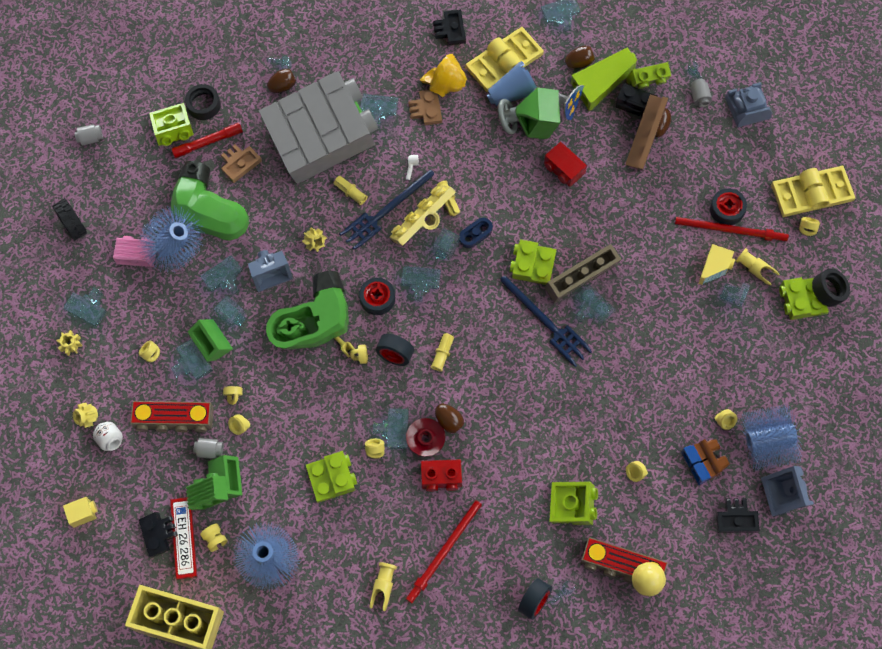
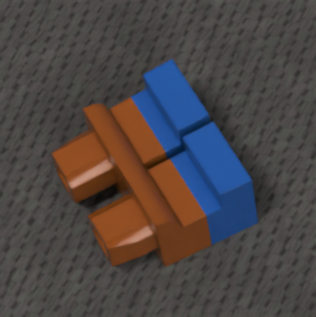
(703, 461)

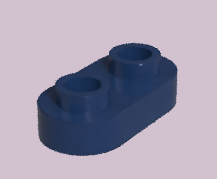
(474, 232)

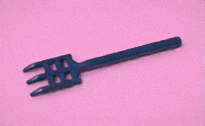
(373, 220)
(558, 333)

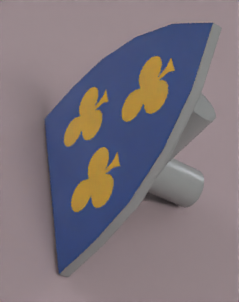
(571, 102)

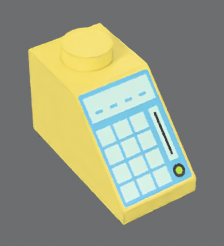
(717, 264)

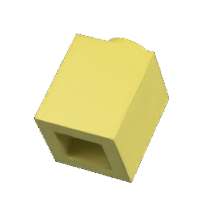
(80, 511)

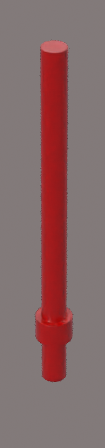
(767, 234)
(421, 583)

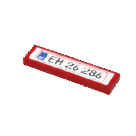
(185, 541)

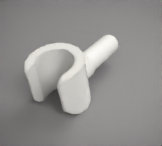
(412, 161)

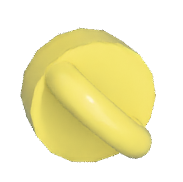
(809, 223)
(148, 350)
(362, 354)
(230, 391)
(726, 419)
(238, 424)
(375, 448)
(636, 471)

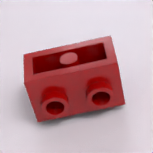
(565, 164)
(441, 474)

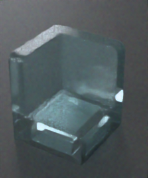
(734, 295)

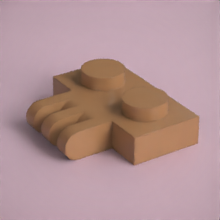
(426, 108)
(239, 162)

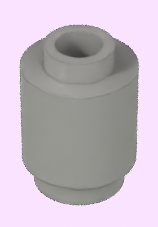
(700, 93)
(88, 134)
(208, 448)

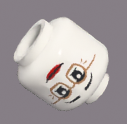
(107, 436)

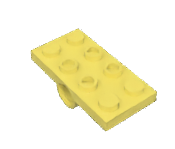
(503, 56)
(813, 190)
(416, 220)

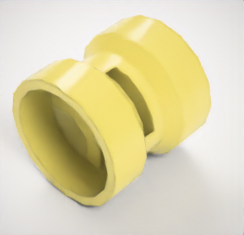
(213, 537)

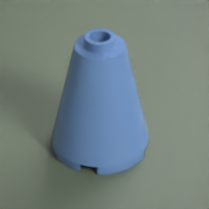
(512, 86)

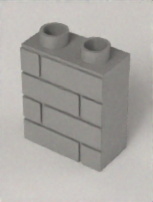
(319, 126)

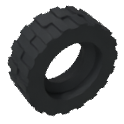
(69, 219)

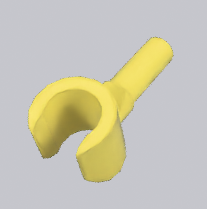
(345, 346)

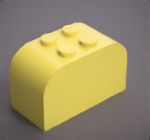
(174, 618)

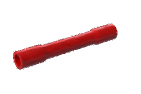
(187, 148)

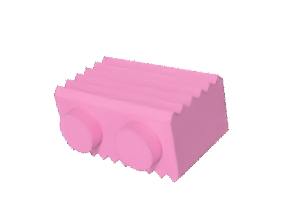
(128, 252)

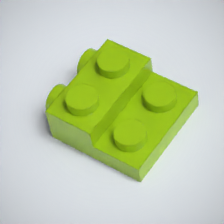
(648, 75)
(171, 124)
(532, 262)
(800, 299)
(331, 476)
(573, 503)

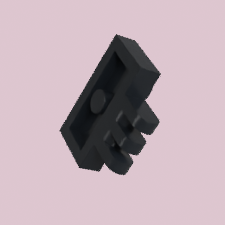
(450, 27)
(737, 518)
(157, 533)

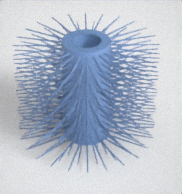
(171, 239)
(771, 437)
(266, 556)

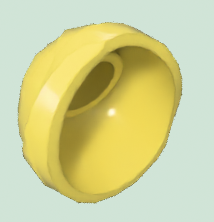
(648, 579)

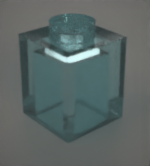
(446, 244)
(230, 312)

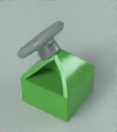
(536, 113)

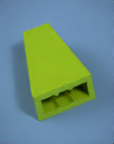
(603, 77)

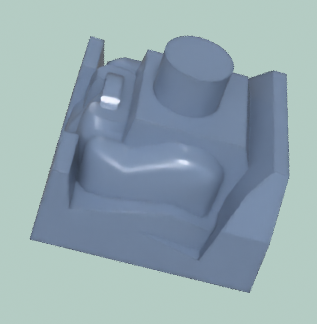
(748, 105)
(269, 270)
(786, 491)

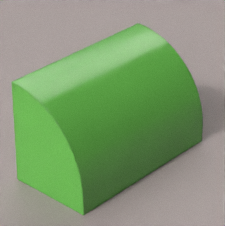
(209, 339)
(228, 467)

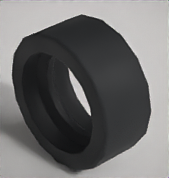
(204, 114)
(822, 292)

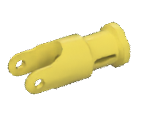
(755, 265)
(383, 583)

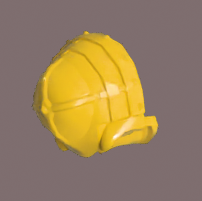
(446, 77)

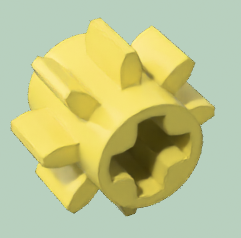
(309, 240)
(71, 347)
(85, 415)

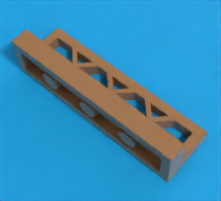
(646, 132)

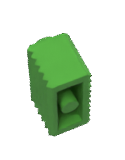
(207, 492)

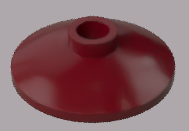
(429, 428)

